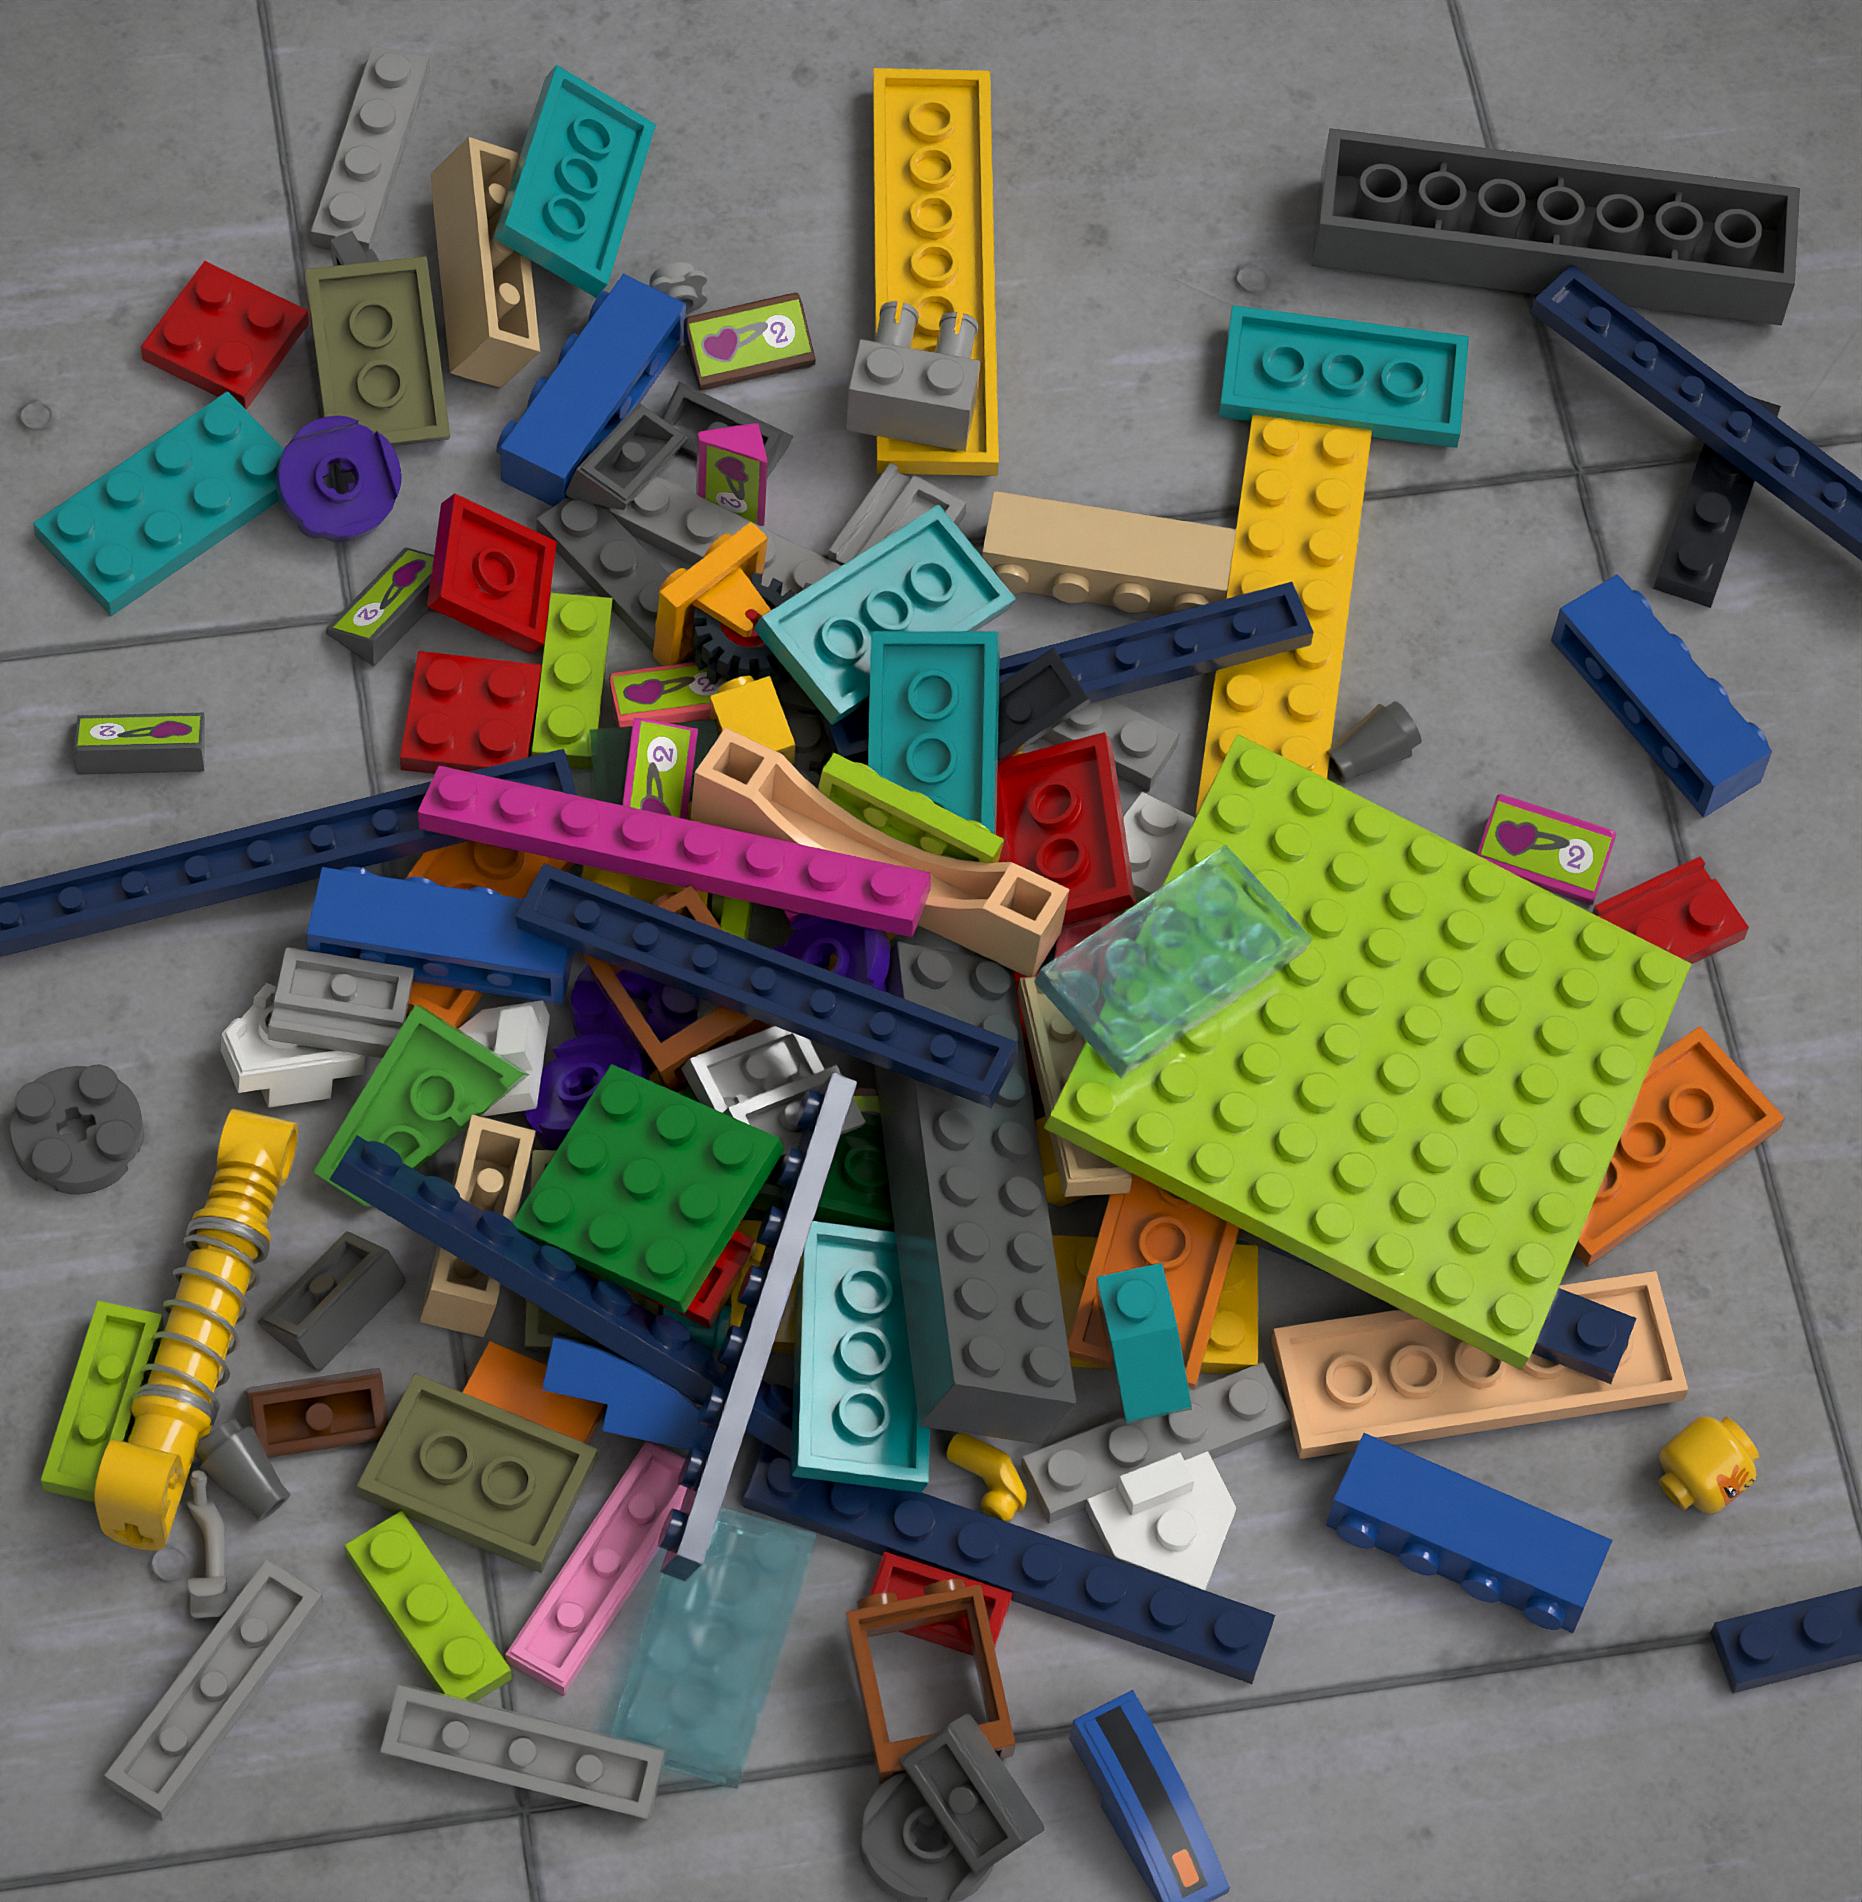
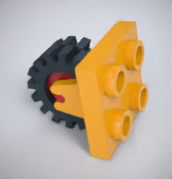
(716, 608)

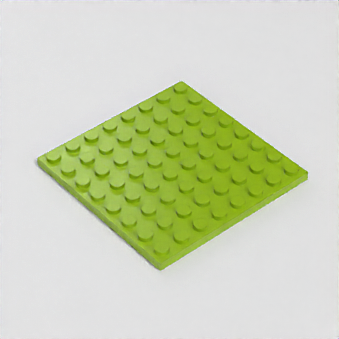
(1414, 1085)

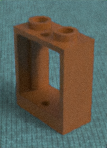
(706, 1034)
(942, 1603)

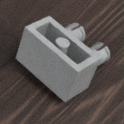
(915, 391)

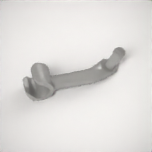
(210, 1593)

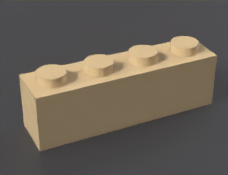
(482, 281)
(1106, 555)

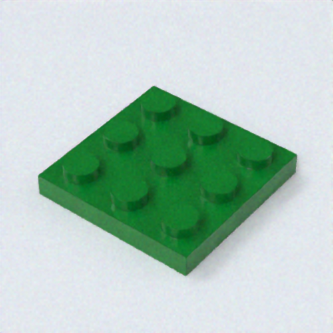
(648, 1187)

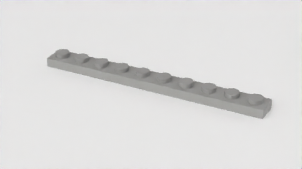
(689, 525)

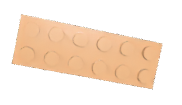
(1418, 1383)

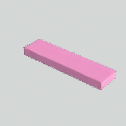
(600, 1571)

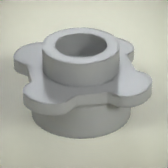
(682, 283)

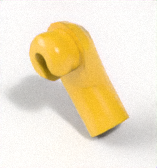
(996, 1468)

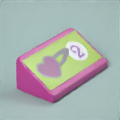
(733, 470)
(660, 767)
(1547, 847)

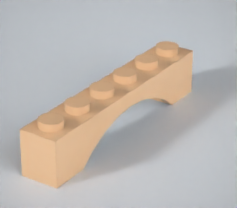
(979, 905)

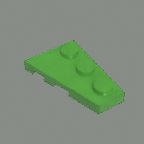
(423, 1093)

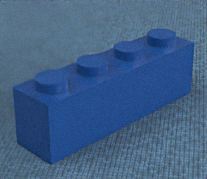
(592, 388)
(1661, 695)
(438, 930)
(1467, 1534)

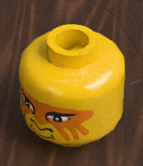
(1708, 1465)

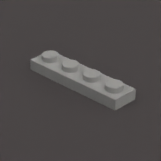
(371, 147)
(1222, 1419)
(213, 1690)
(523, 1750)

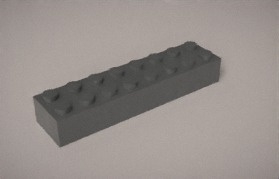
(1531, 216)
(973, 1222)

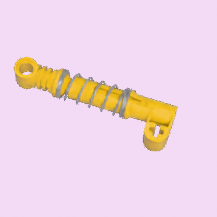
(146, 1476)

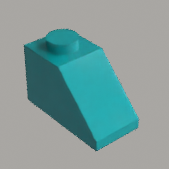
(1143, 1342)

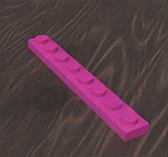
(675, 851)

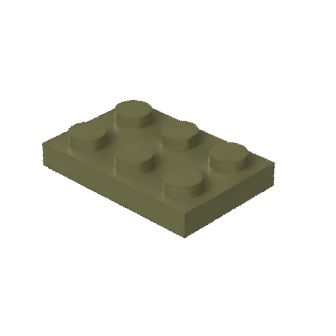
(379, 348)
(477, 1472)

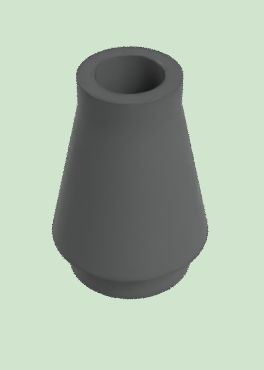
(1375, 742)
(240, 1466)

